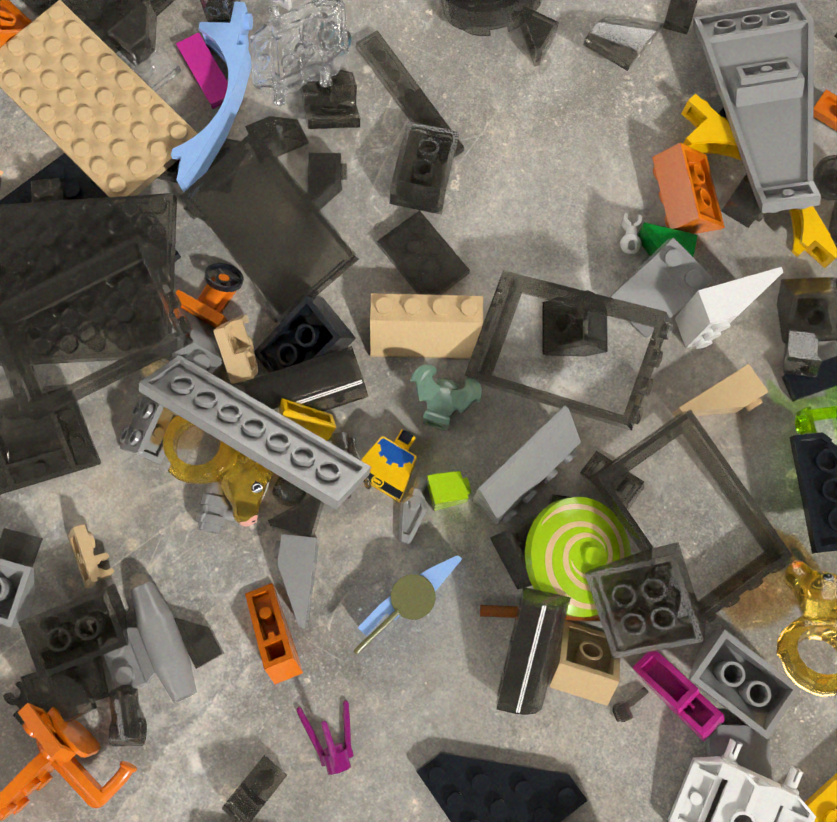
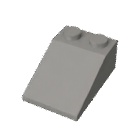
(664, 281)

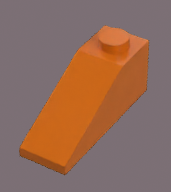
(273, 634)

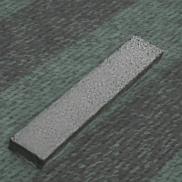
(401, 83)

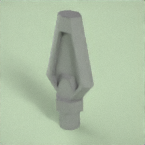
(412, 511)

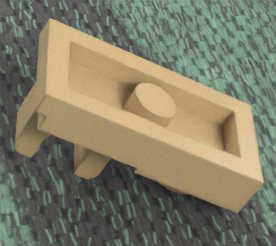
(82, 546)

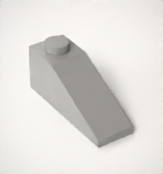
(297, 567)

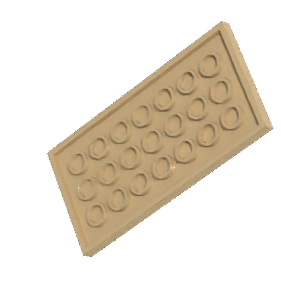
(91, 103)

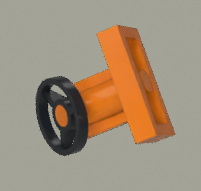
(214, 296)

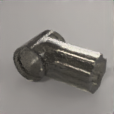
(126, 725)

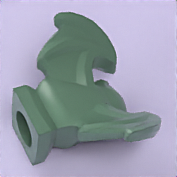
(443, 396)

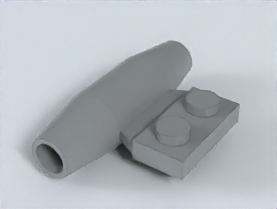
(153, 648)

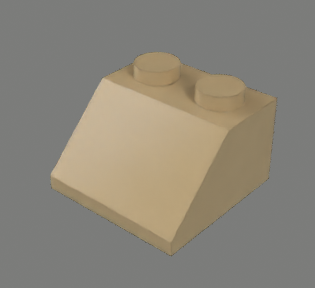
(585, 664)

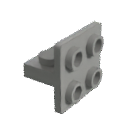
(147, 430)

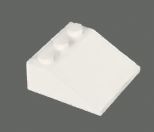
(717, 306)

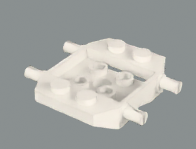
(743, 793)

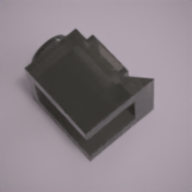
(801, 354)

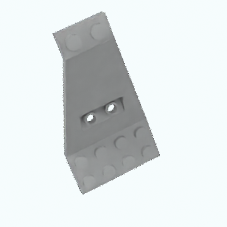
(767, 90)

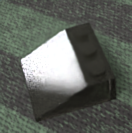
(647, 602)

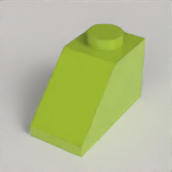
(448, 489)

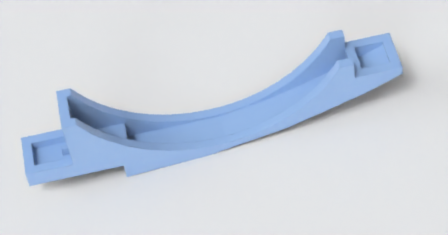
(232, 45)

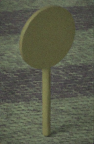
(411, 599)

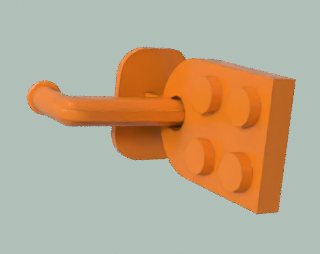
(38, 771)

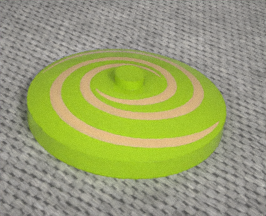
(567, 543)

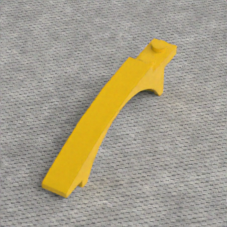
(715, 136)

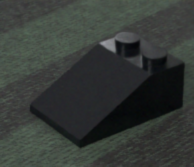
(303, 335)

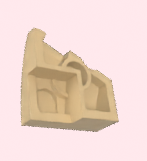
(237, 349)

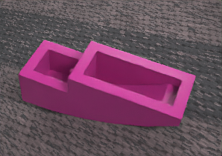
(679, 694)

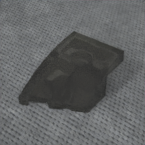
(621, 39)
(331, 105)

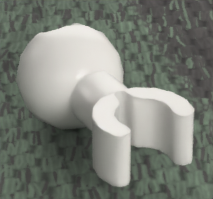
(631, 241)

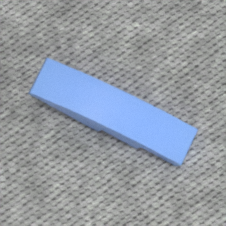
(435, 574)

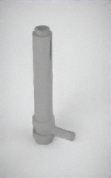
(214, 502)

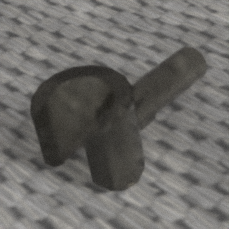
(622, 709)

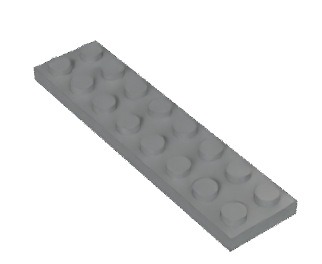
(256, 431)

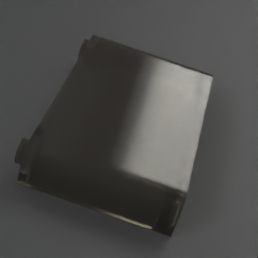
(269, 226)

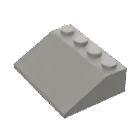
(529, 467)

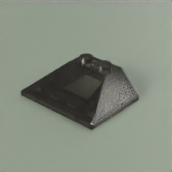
(42, 448)

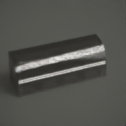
(316, 383)
(531, 651)

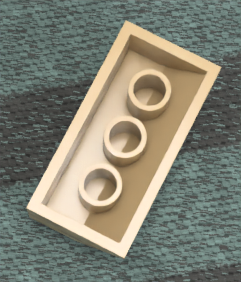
(424, 325)

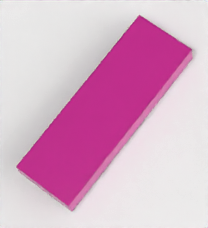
(204, 69)

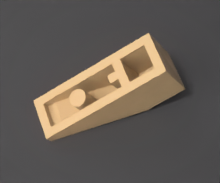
(729, 395)

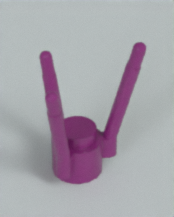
(335, 756)

